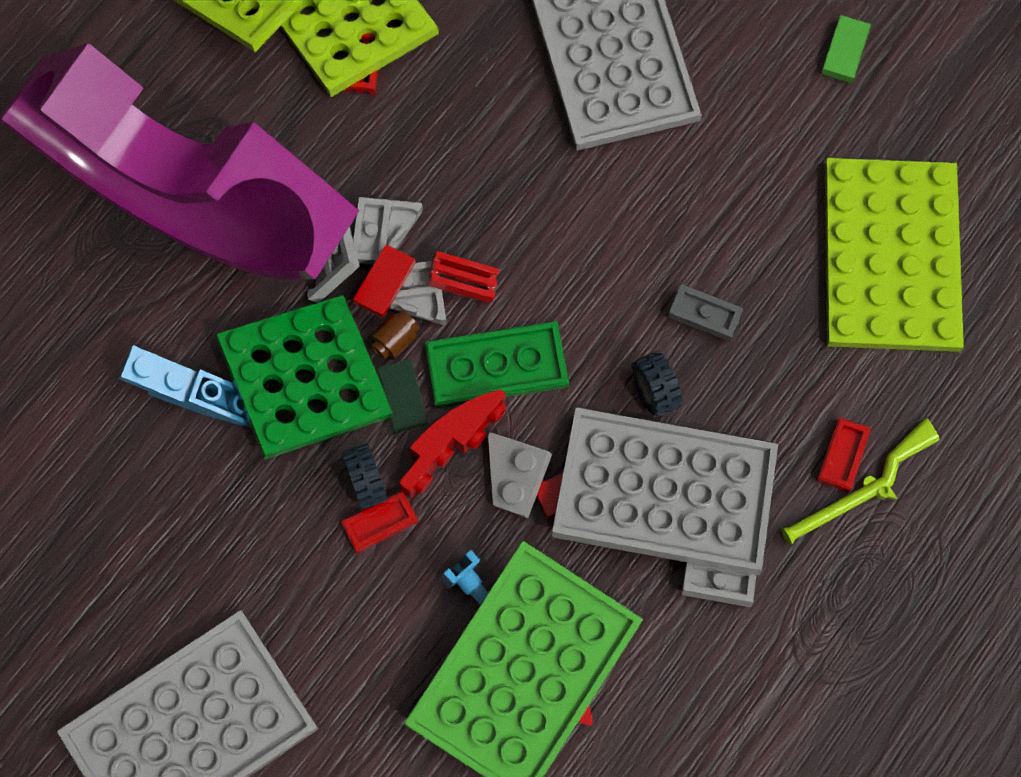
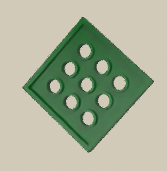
(307, 427)

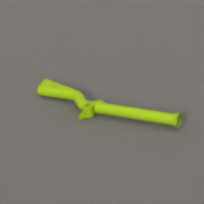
(918, 439)

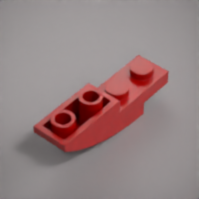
(458, 429)

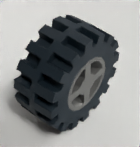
(657, 384)
(364, 476)

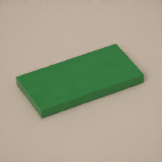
(506, 359)

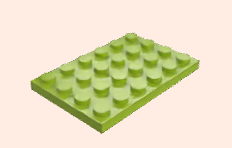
(893, 255)

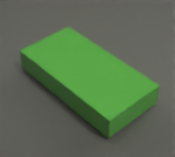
(846, 49)

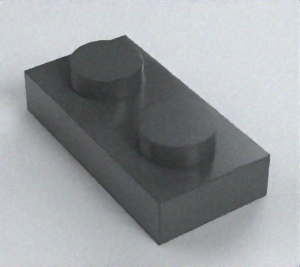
(705, 312)

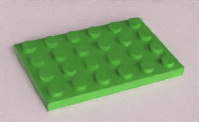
(524, 669)

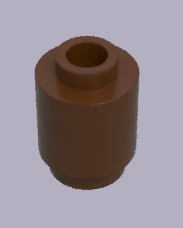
(394, 335)

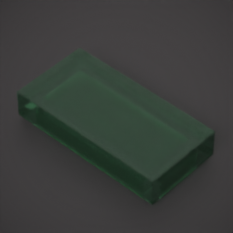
(403, 396)

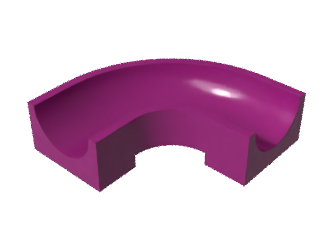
(227, 199)

